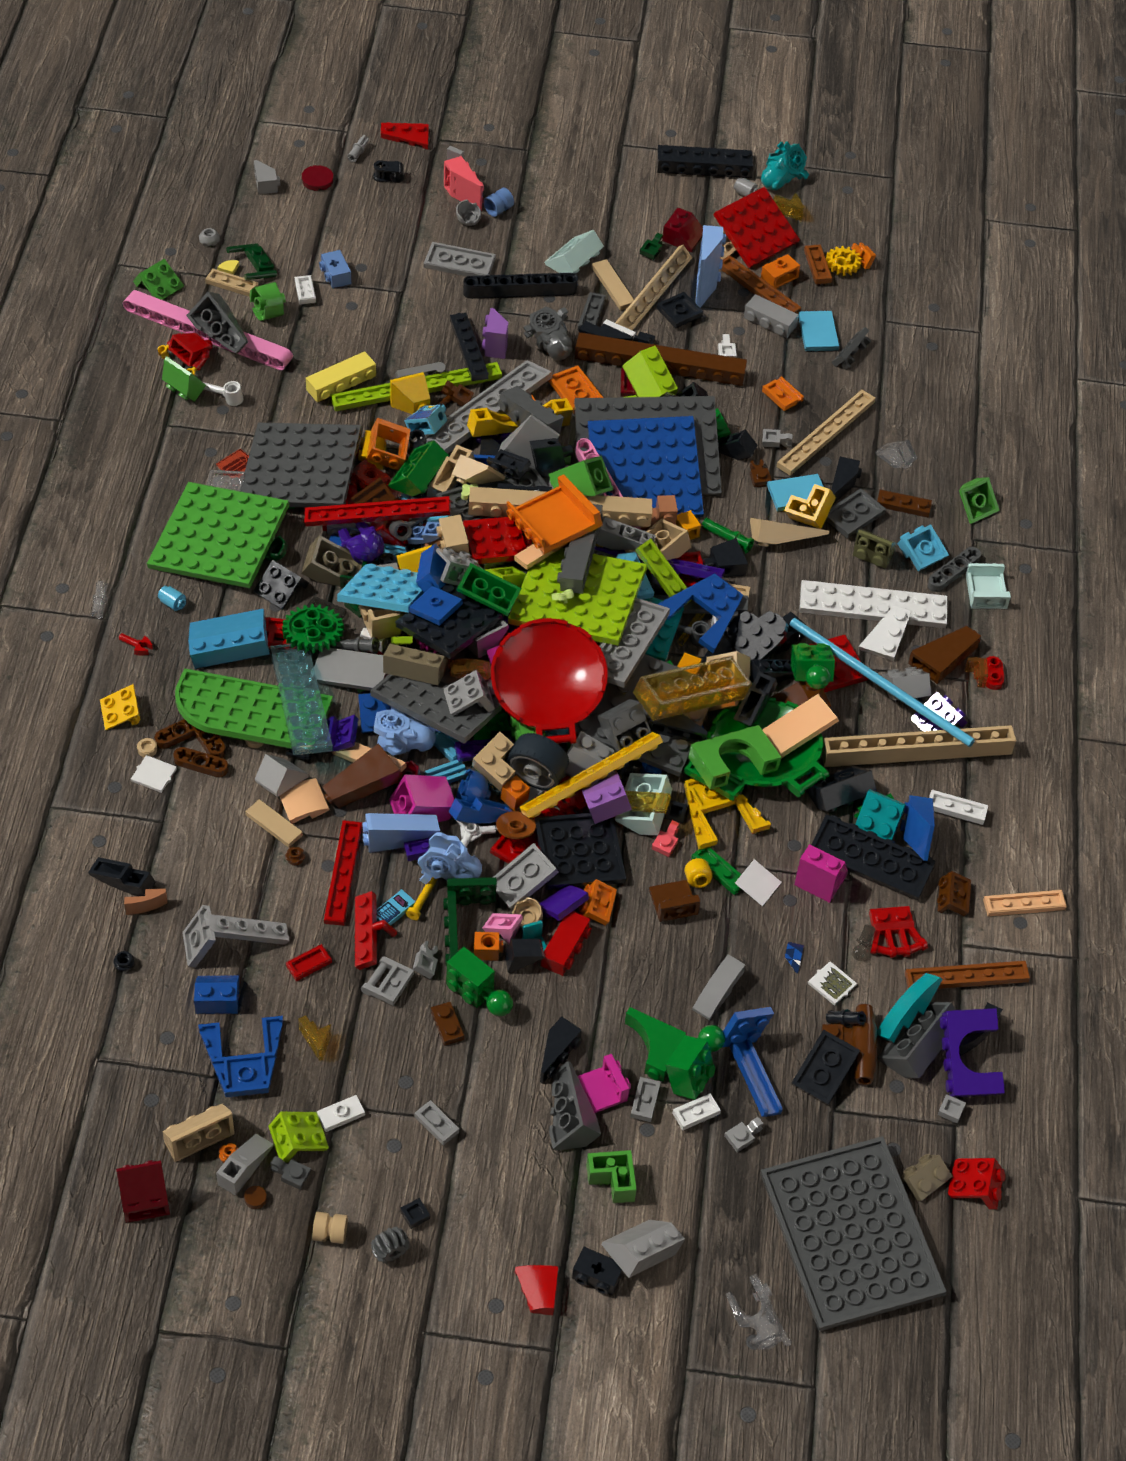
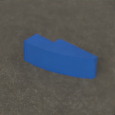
(477, 812)

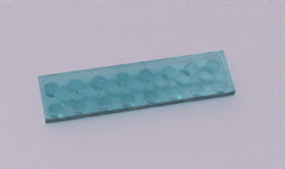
(301, 700)

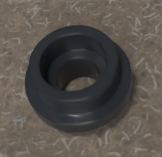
(123, 956)

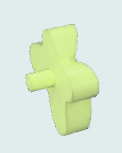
(466, 490)
(563, 596)

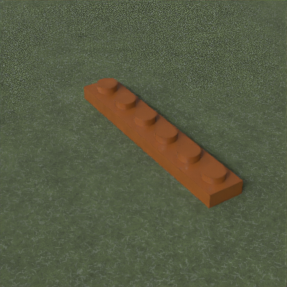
(756, 284)
(973, 974)

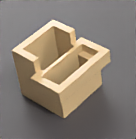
(380, 621)

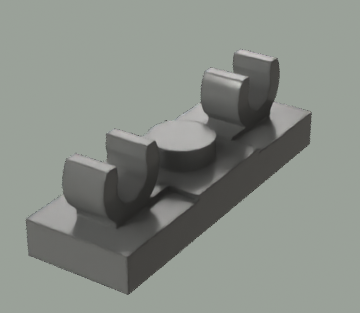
(851, 348)

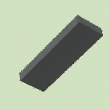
(592, 309)

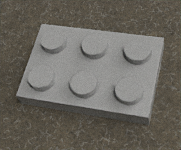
(524, 876)

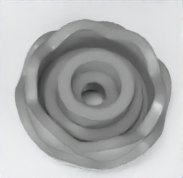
(209, 237)

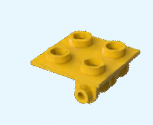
(120, 707)

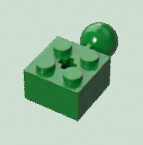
(813, 664)
(475, 983)
(692, 1062)

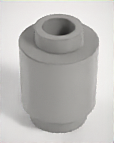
(745, 186)

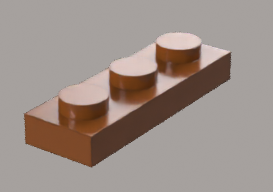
(818, 264)

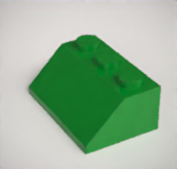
(419, 469)
(489, 589)

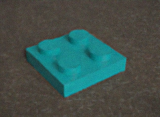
(880, 814)

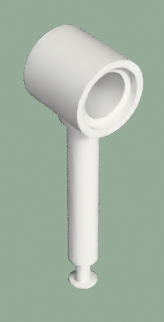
(231, 392)

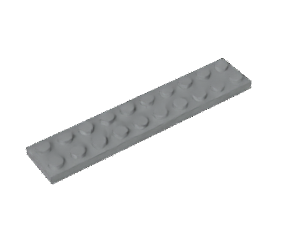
(455, 430)

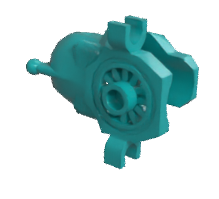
(784, 166)

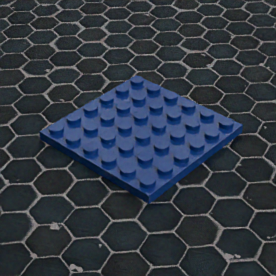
(651, 458)

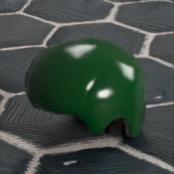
(277, 549)

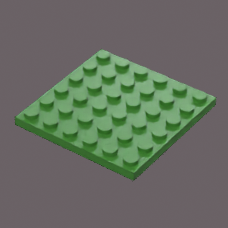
(218, 534)

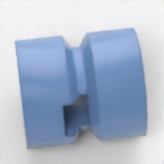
(498, 202)

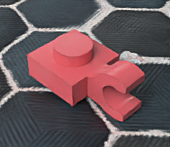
(666, 841)

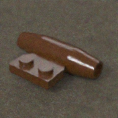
(863, 1038)

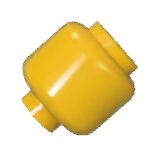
(698, 873)

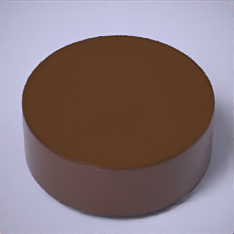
(255, 1197)

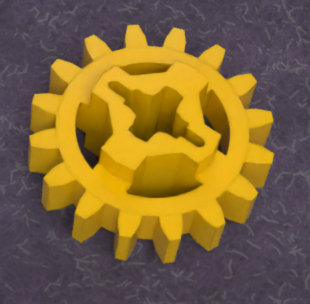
(843, 260)

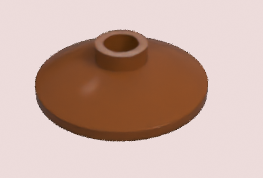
(515, 825)

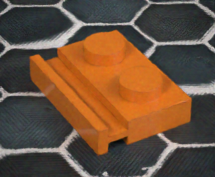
(782, 393)

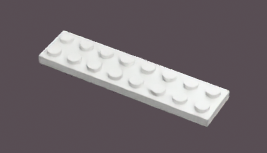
(871, 603)

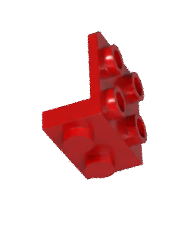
(977, 1179)

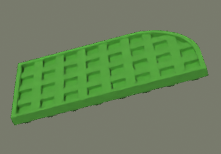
(235, 707)

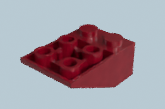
(143, 1191)

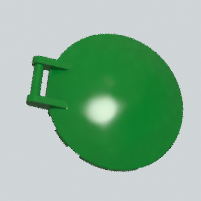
(791, 766)

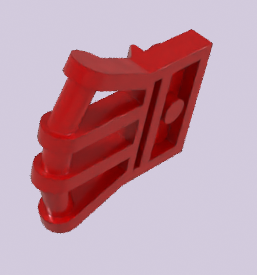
(895, 921)

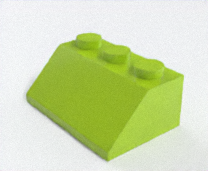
(649, 374)

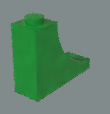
(659, 1039)

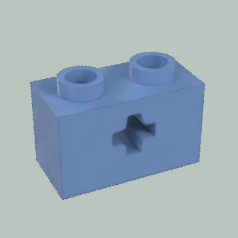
(335, 269)

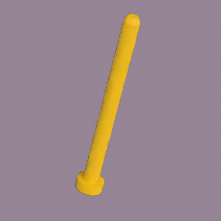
(414, 912)

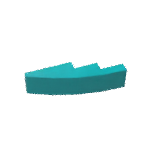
(913, 1001)

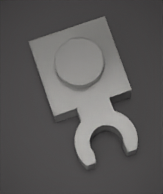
(424, 960)

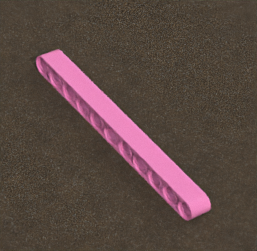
(175, 318)

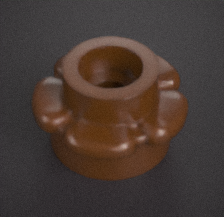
(297, 859)

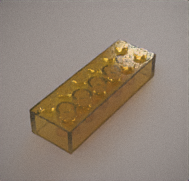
(692, 688)

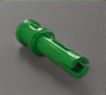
(723, 532)

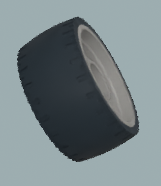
(538, 761)

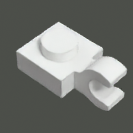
(726, 348)

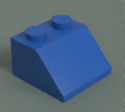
(216, 994)

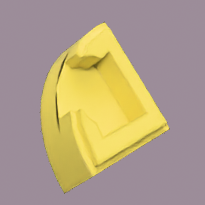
(229, 266)

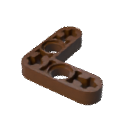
(207, 744)

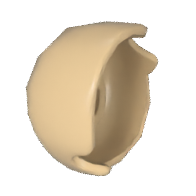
(530, 910)

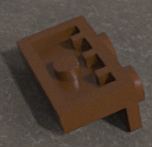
(954, 893)

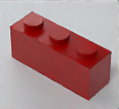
(566, 943)

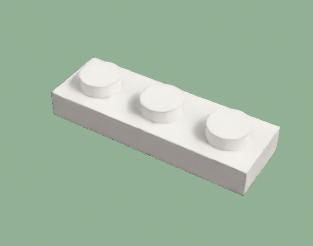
(958, 807)

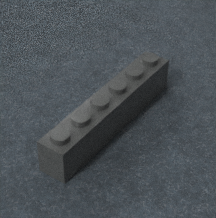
(578, 560)

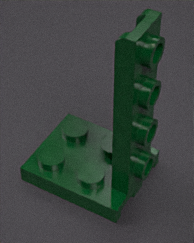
(464, 892)

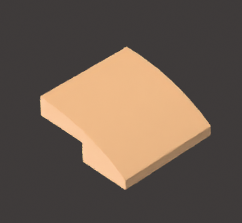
(304, 801)

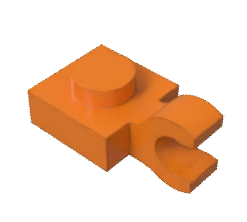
(865, 253)

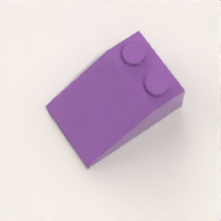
(606, 797)

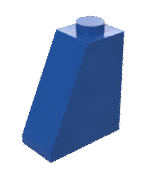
(430, 569)

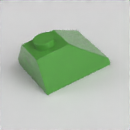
(978, 499)

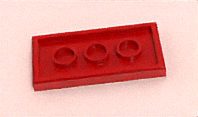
(508, 849)

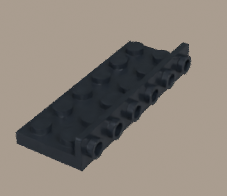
(705, 161)
(874, 857)

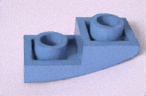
(424, 534)

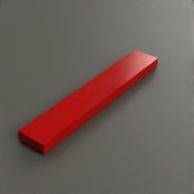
(343, 873)

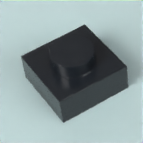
(415, 1213)

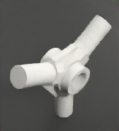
(472, 831)

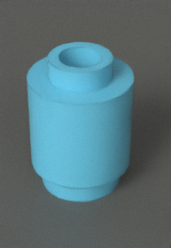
(172, 598)

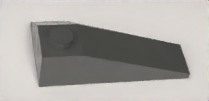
(217, 321)

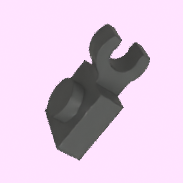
(292, 1173)

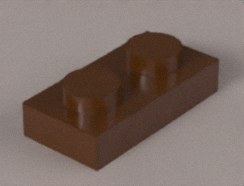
(447, 1023)

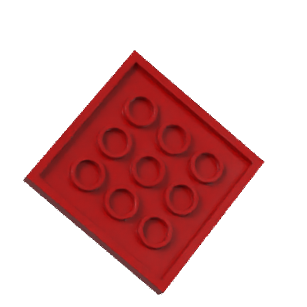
(756, 227)

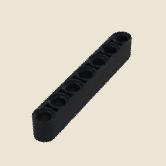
(520, 285)

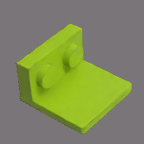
(296, 1133)

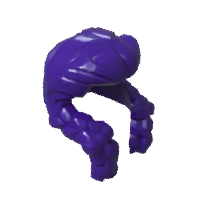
(363, 547)

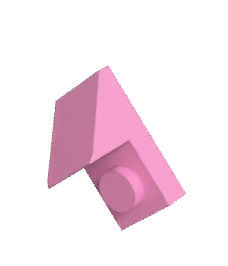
(505, 924)

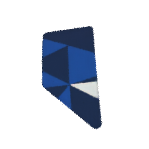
(794, 955)

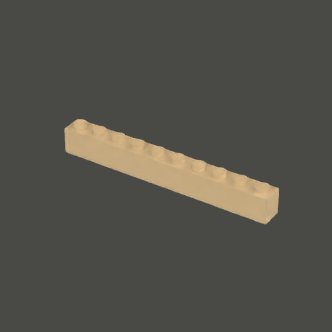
(622, 509)
(916, 746)

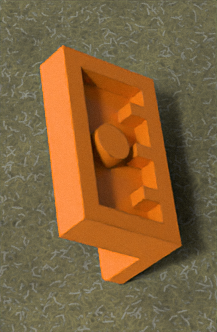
(599, 903)

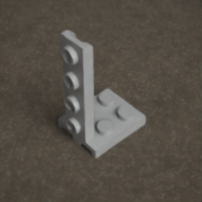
(204, 927)

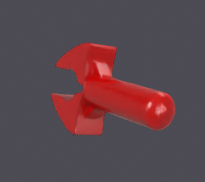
(138, 644)

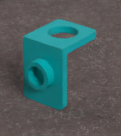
(534, 931)

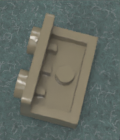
(926, 1176)

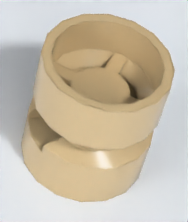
(330, 1227)

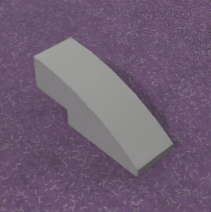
(719, 987)

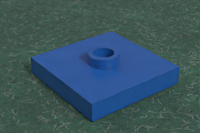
(435, 605)

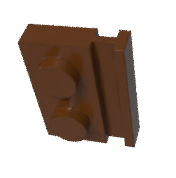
(374, 492)

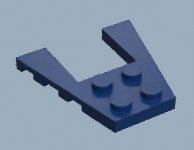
(715, 597)
(244, 1073)

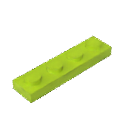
(660, 568)

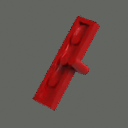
(366, 930)

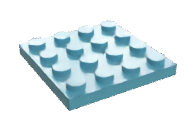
(382, 588)

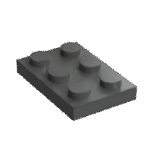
(854, 513)

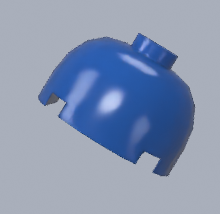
(474, 786)

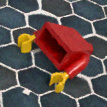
(189, 348)

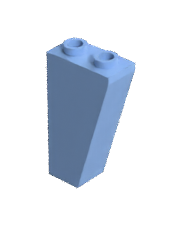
(392, 830)

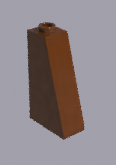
(945, 653)
(363, 777)

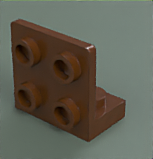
(674, 900)

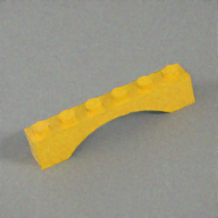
(487, 422)

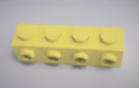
(341, 376)

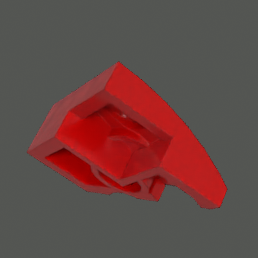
(538, 1287)

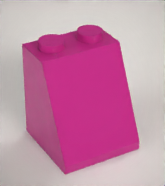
(423, 796)
(820, 873)

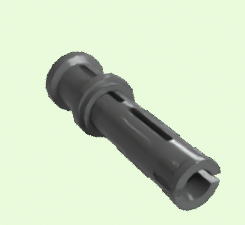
(359, 644)

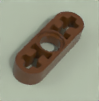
(207, 768)

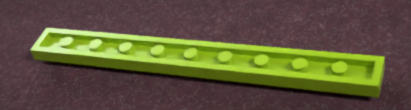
(434, 382)

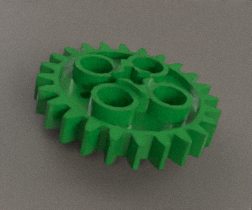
(312, 628)

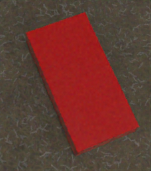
(308, 962)

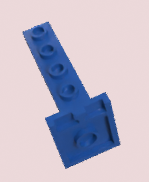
(740, 1033)

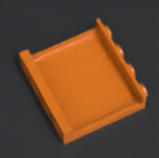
(556, 516)

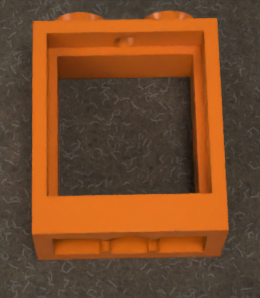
(399, 435)

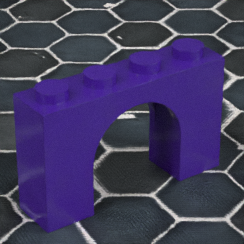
(961, 1080)

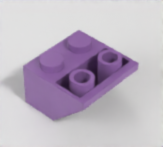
(495, 335)

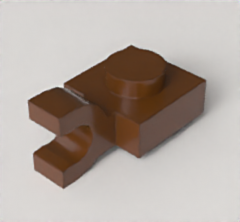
(459, 394)

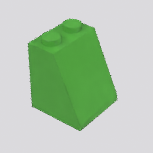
(588, 476)

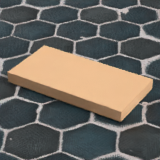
(800, 725)

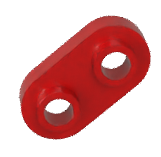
(995, 670)

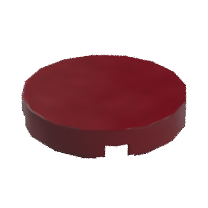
(317, 177)

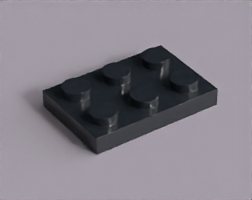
(825, 1067)

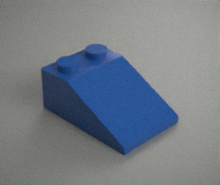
(918, 824)

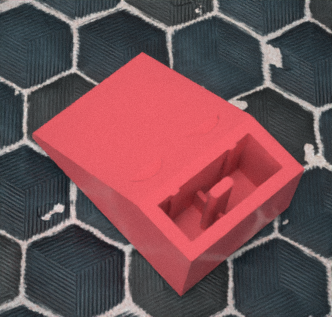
(462, 181)

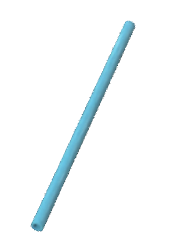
(884, 683)

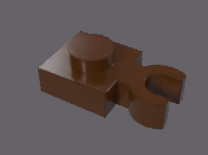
(758, 474)

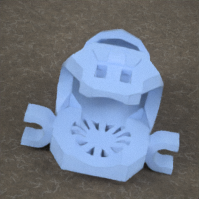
(402, 732)
(445, 862)

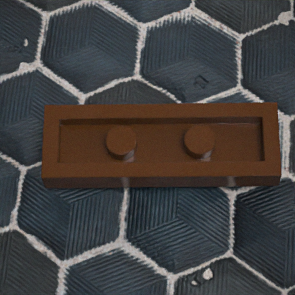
(904, 503)

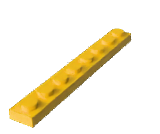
(585, 778)

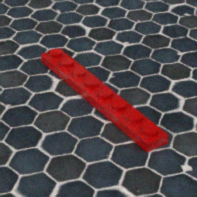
(377, 511)

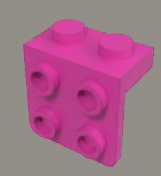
(605, 1085)

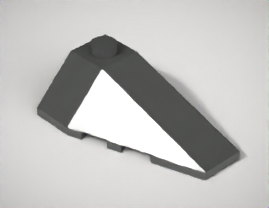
(572, 1113)

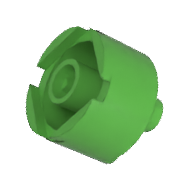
(267, 301)

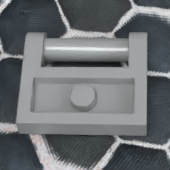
(392, 984)

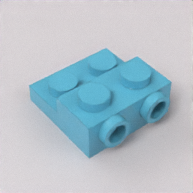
(922, 547)

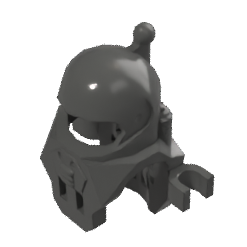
(550, 332)

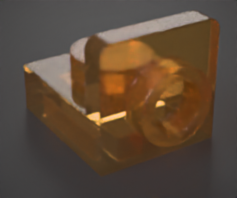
(980, 670)

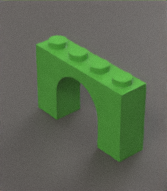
(749, 742)

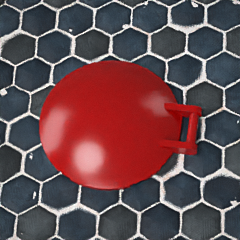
(549, 676)

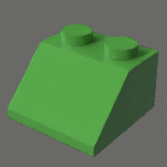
(181, 380)

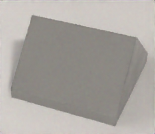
(278, 774)

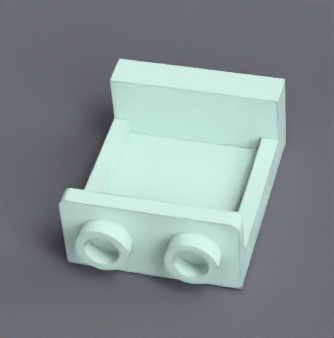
(987, 586)

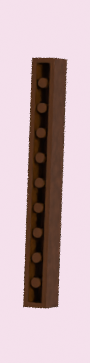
(678, 361)

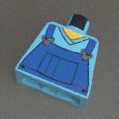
(427, 419)

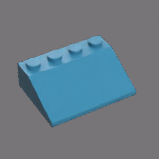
(228, 638)

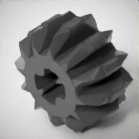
(390, 1244)

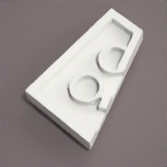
(887, 634)

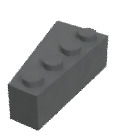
(520, 405)

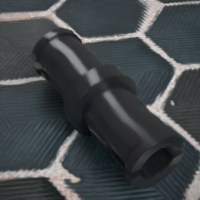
(845, 1017)

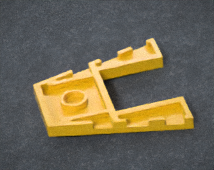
(703, 800)

